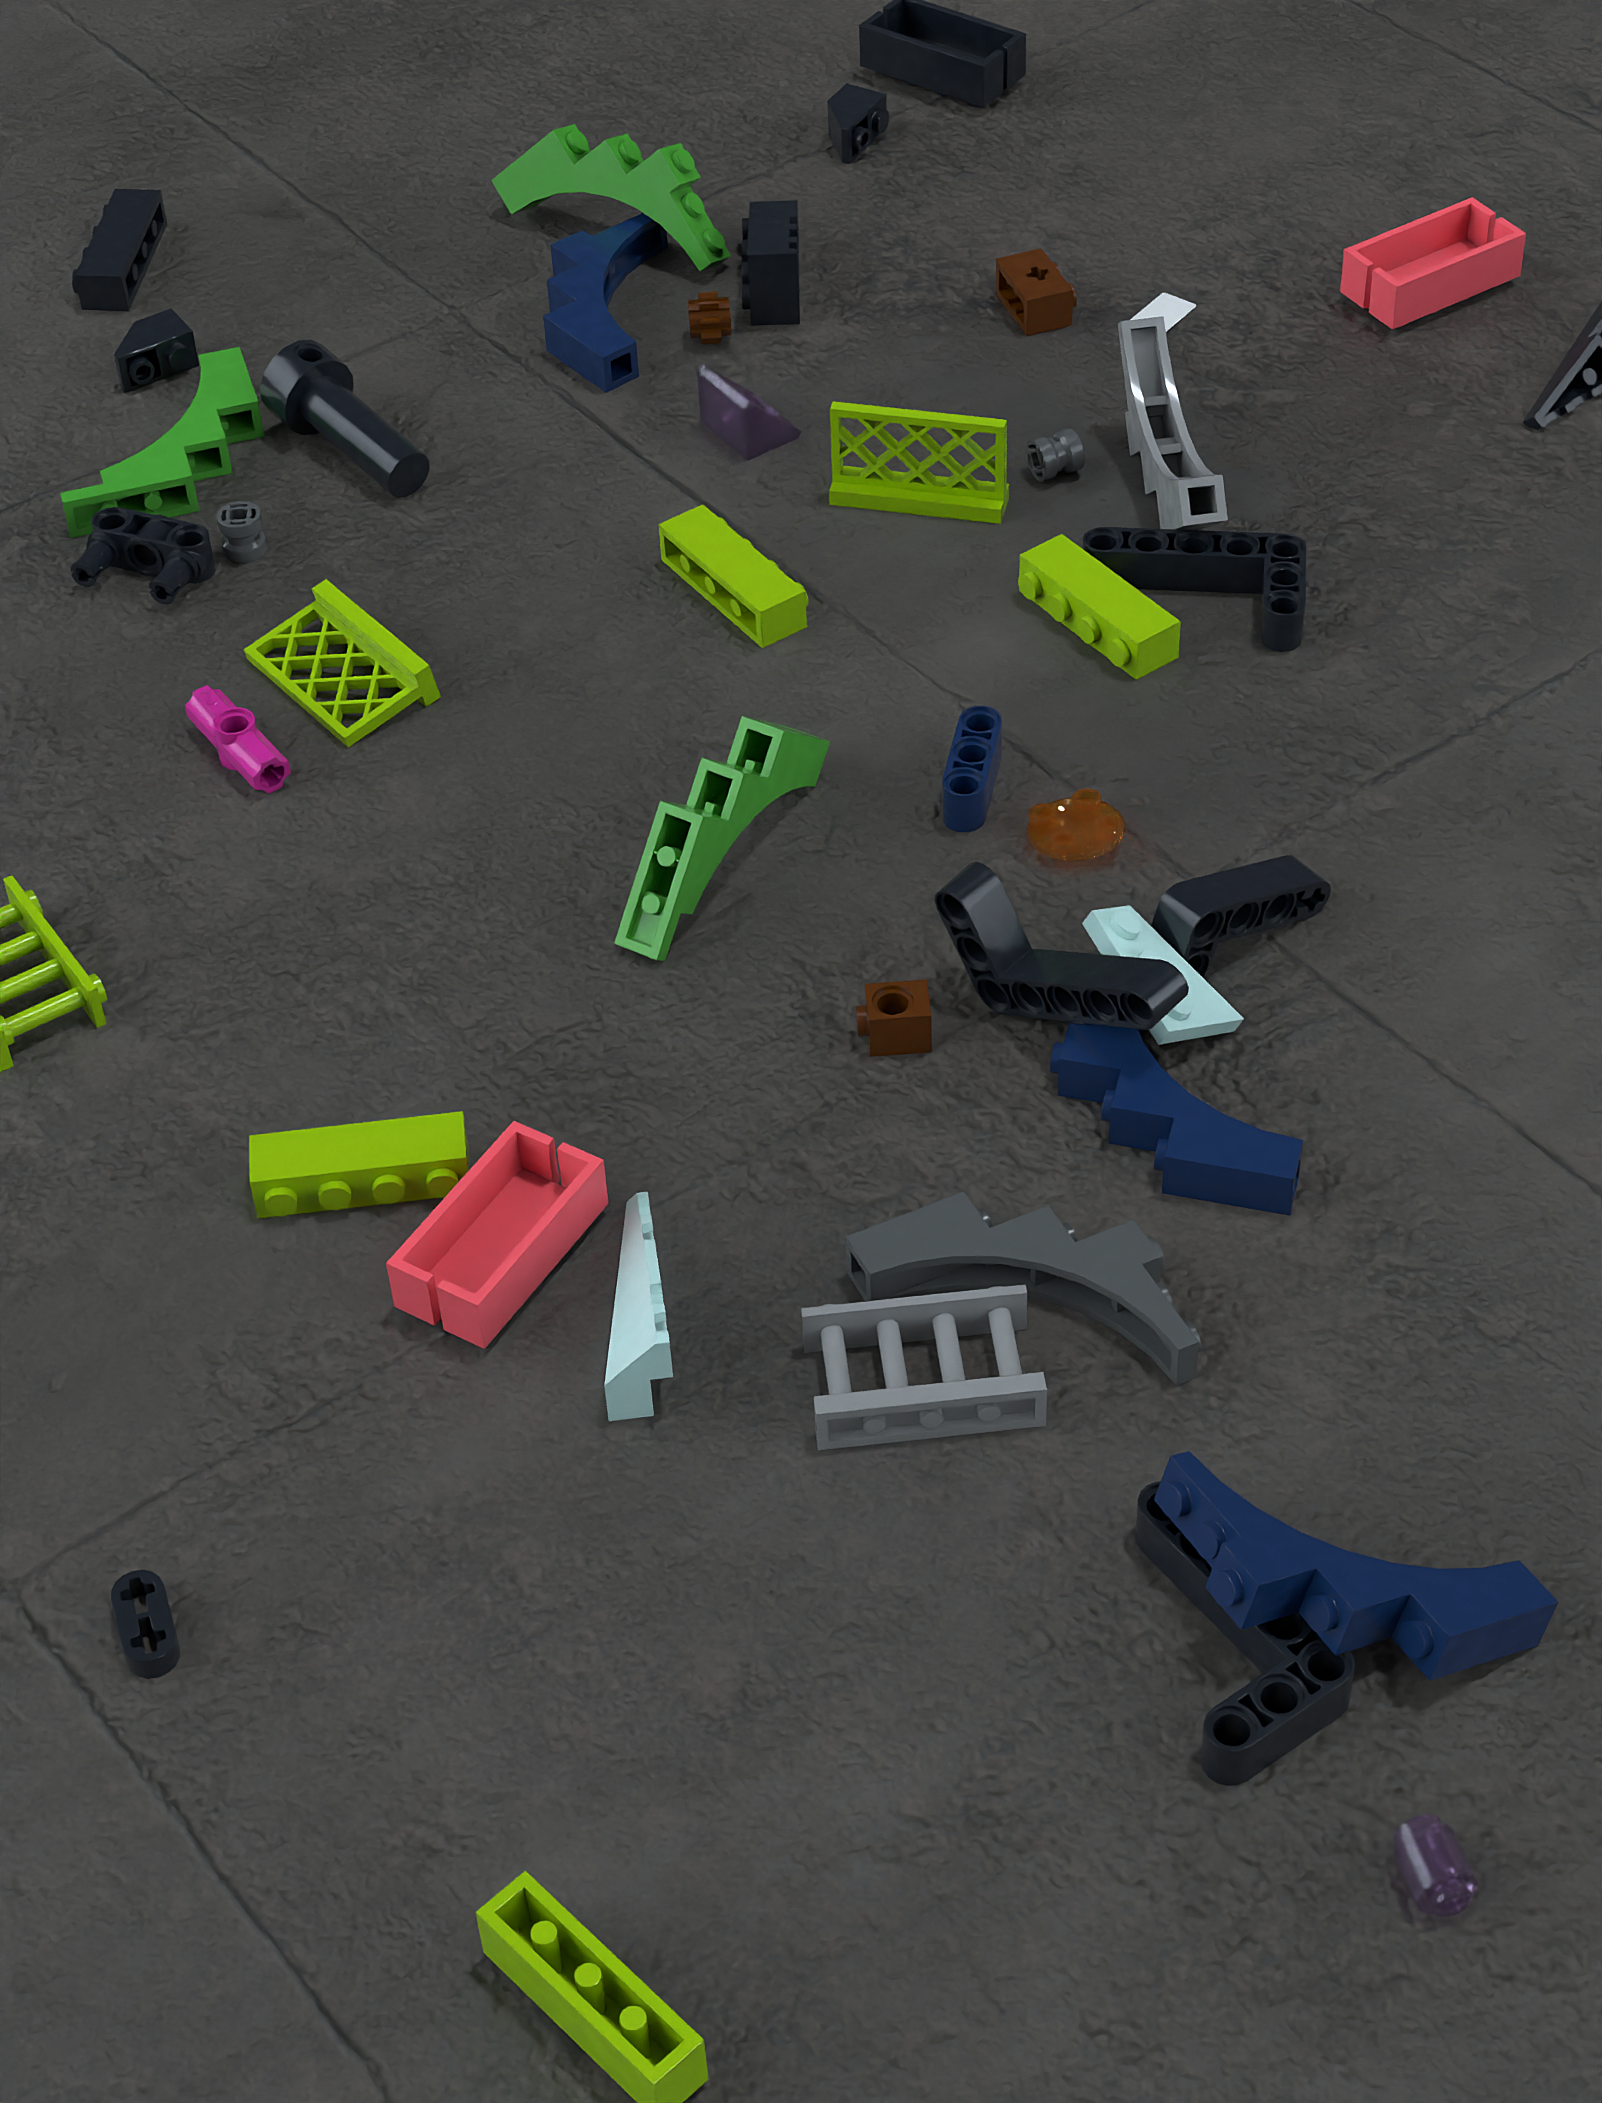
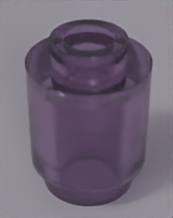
(1434, 1866)

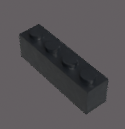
(120, 250)

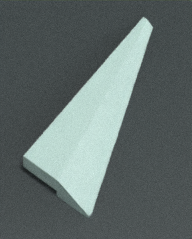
(638, 1330)

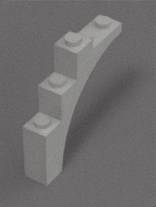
(1185, 489)

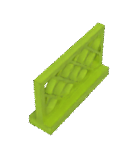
(918, 489)
(367, 645)

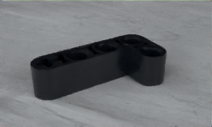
(1235, 904)

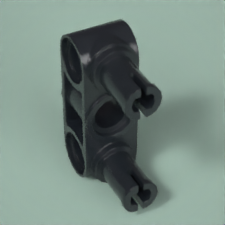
(149, 545)

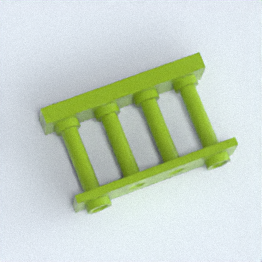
(83, 989)

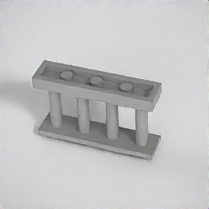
(928, 1409)

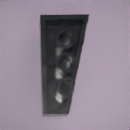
(771, 263)

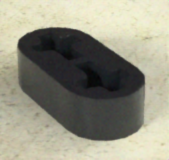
(135, 1626)

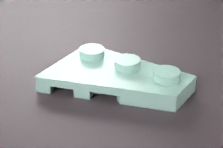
(1201, 1013)

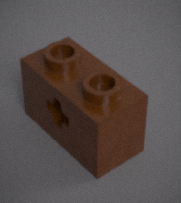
(1035, 291)

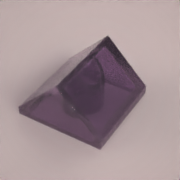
(741, 415)

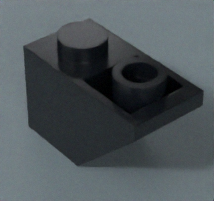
(856, 120)
(155, 350)

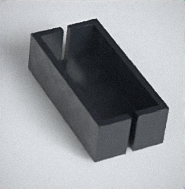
(943, 50)

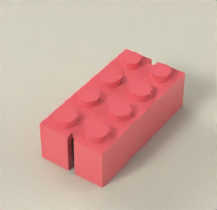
(1432, 263)
(498, 1234)

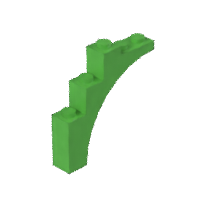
(616, 170)

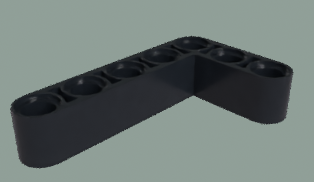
(1214, 563)
(1048, 982)
(1288, 1666)

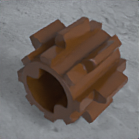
(709, 317)

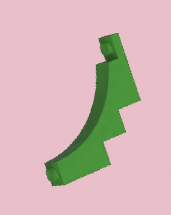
(194, 449)
(694, 837)

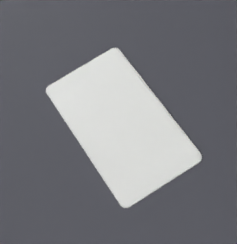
(1168, 306)

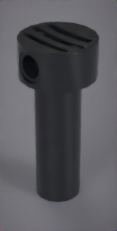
(315, 394)

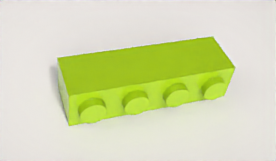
(733, 575)
(1099, 606)
(357, 1164)
(591, 1994)

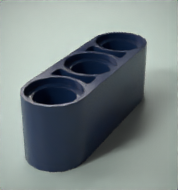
(972, 768)

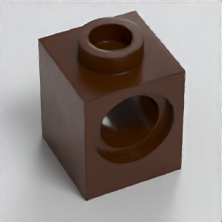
(896, 1018)

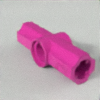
(237, 739)

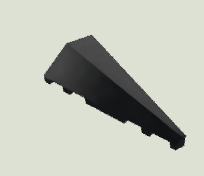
(1575, 379)

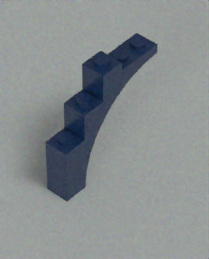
(583, 284)
(1194, 1144)
(1349, 1599)

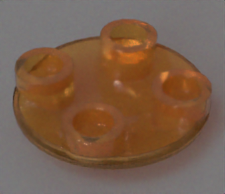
(1075, 827)

